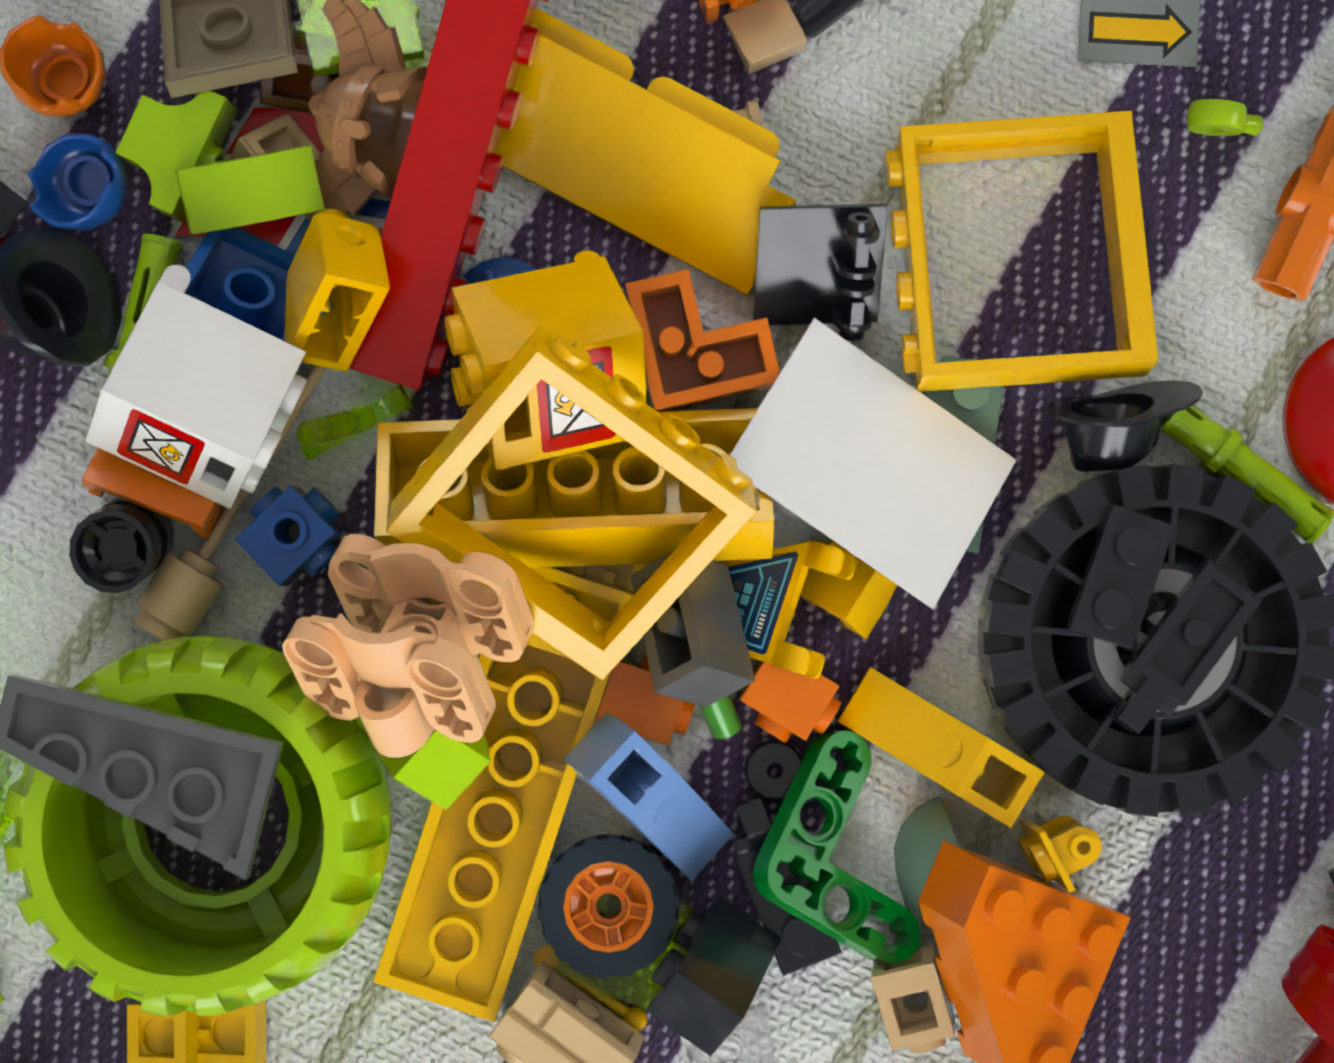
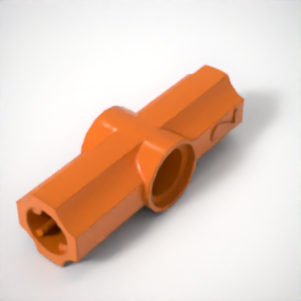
(1304, 222)

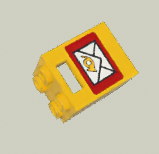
(570, 302)

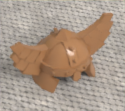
(365, 111)

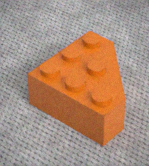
(1016, 956)

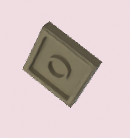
(225, 43)

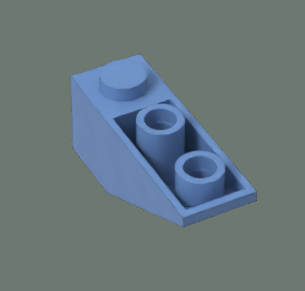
(649, 794)

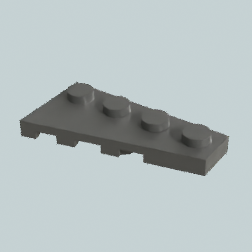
(167, 770)

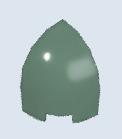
(918, 848)

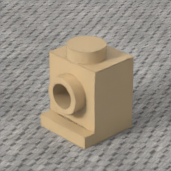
(907, 1025)

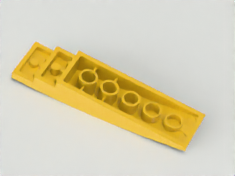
(491, 847)

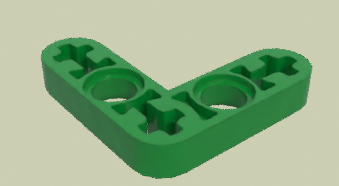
(811, 854)

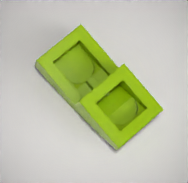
(250, 189)

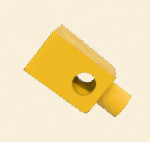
(341, 264)

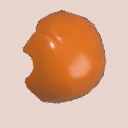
(52, 67)

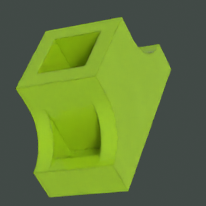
(175, 138)

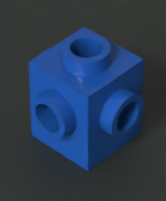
(269, 540)

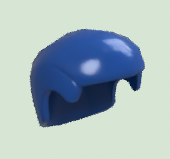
(78, 182)

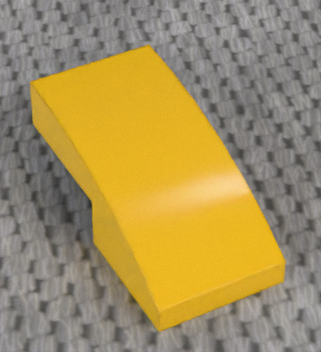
(195, 1039)

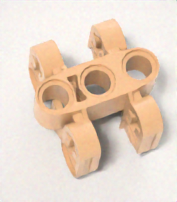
(415, 646)

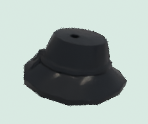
(56, 298)

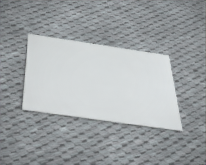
(872, 463)

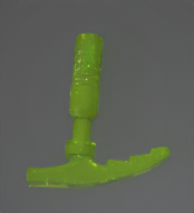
(331, 430)

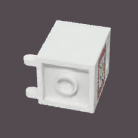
(197, 394)

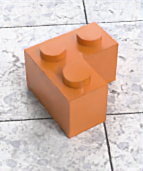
(692, 365)

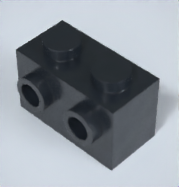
(712, 975)

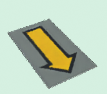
(1139, 32)

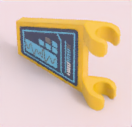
(769, 595)

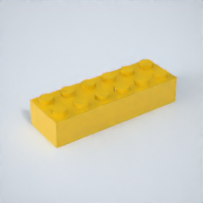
(577, 506)

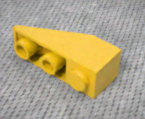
(941, 747)

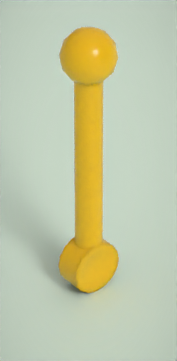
(633, 1016)

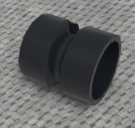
(120, 545)

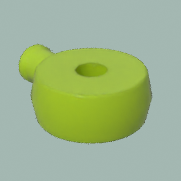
(1222, 118)

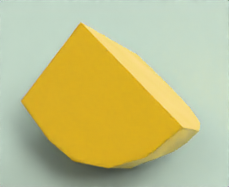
(854, 601)

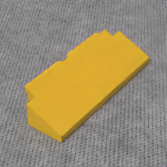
(642, 158)

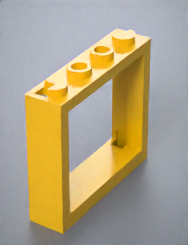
(1100, 133)
(623, 409)

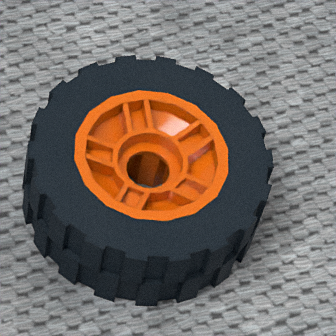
(605, 943)

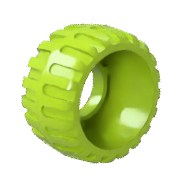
(185, 945)

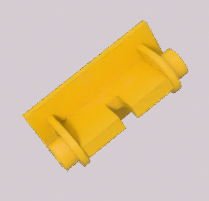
(1059, 848)

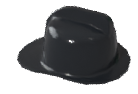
(1122, 424)

